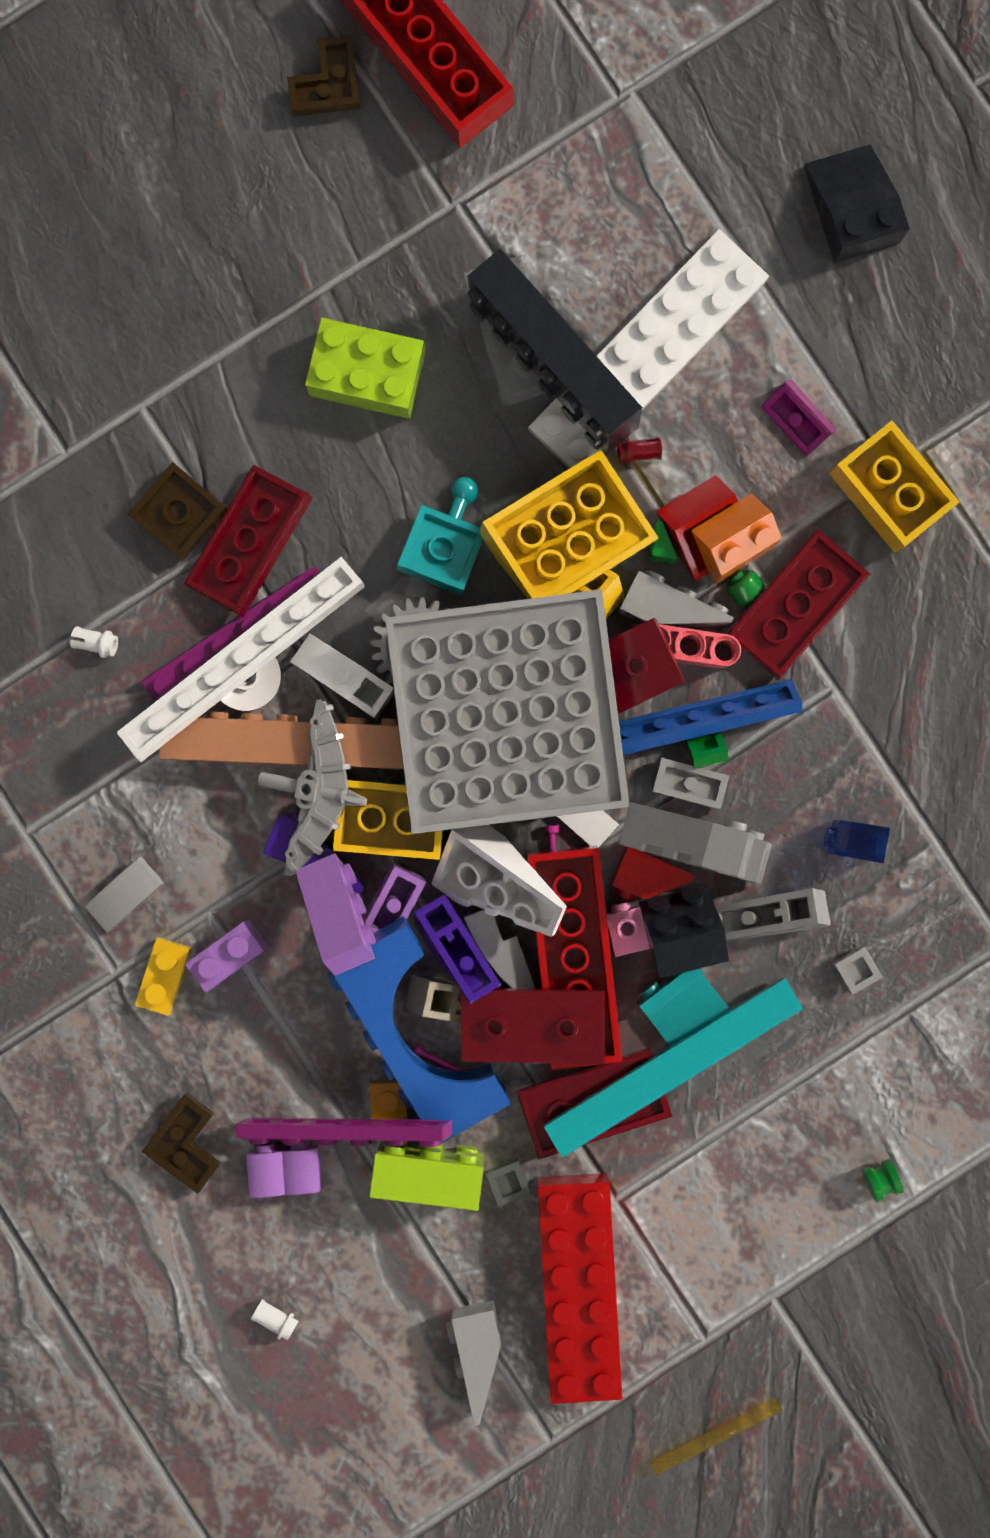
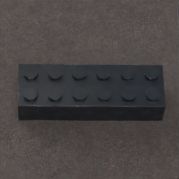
(553, 352)

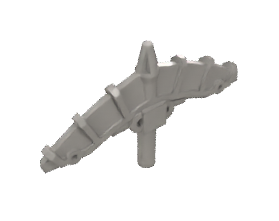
(318, 791)

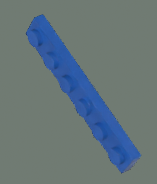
(709, 716)

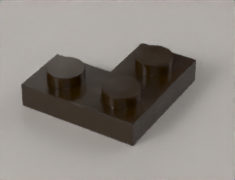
(334, 87)
(175, 1146)

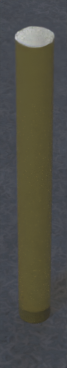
(716, 1436)

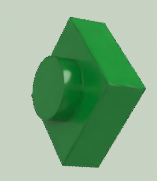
(707, 750)

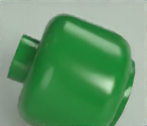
(745, 587)

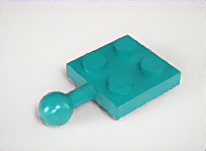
(442, 545)

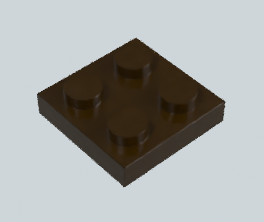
(177, 511)

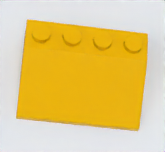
(568, 530)

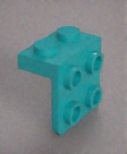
(681, 1004)

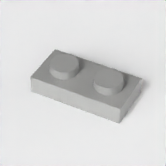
(690, 783)

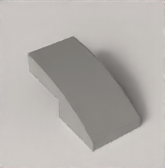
(124, 894)

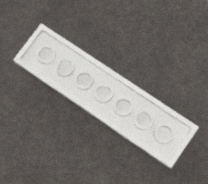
(663, 336)

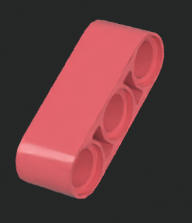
(705, 644)

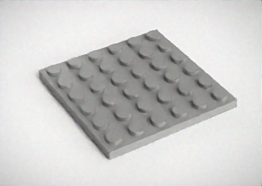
(507, 712)

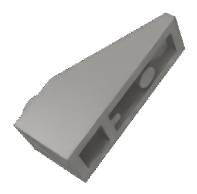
(775, 914)

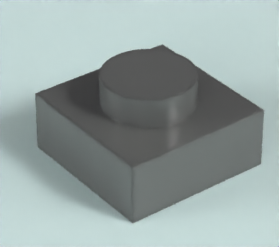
(508, 1182)

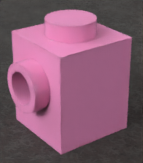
(626, 929)

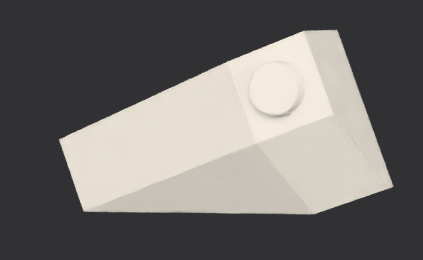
(488, 872)

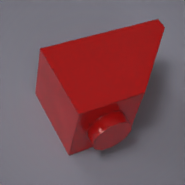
(645, 875)

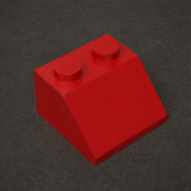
(688, 513)

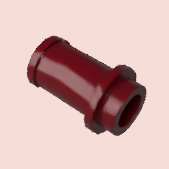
(639, 450)

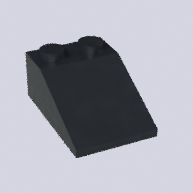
(856, 203)

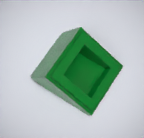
(662, 549)

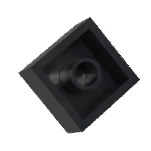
(684, 931)

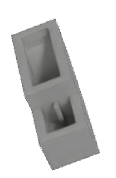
(502, 954)

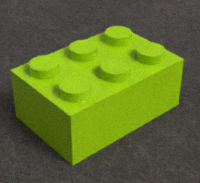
(365, 368)
(428, 1175)

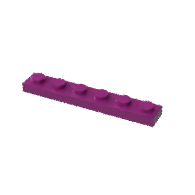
(184, 665)
(330, 1130)

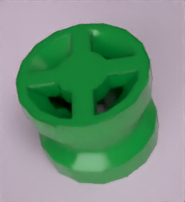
(882, 1180)

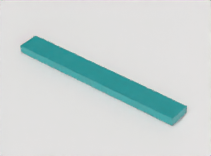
(672, 1067)

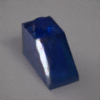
(857, 841)

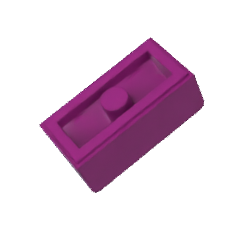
(798, 417)

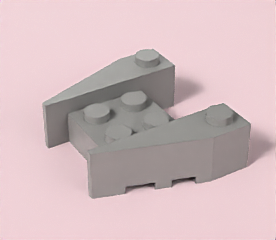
(697, 842)

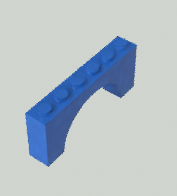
(431, 1090)

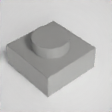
(857, 970)

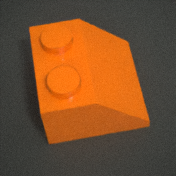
(736, 537)

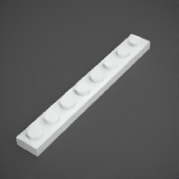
(240, 659)

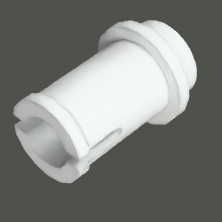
(102, 643)
(274, 1320)

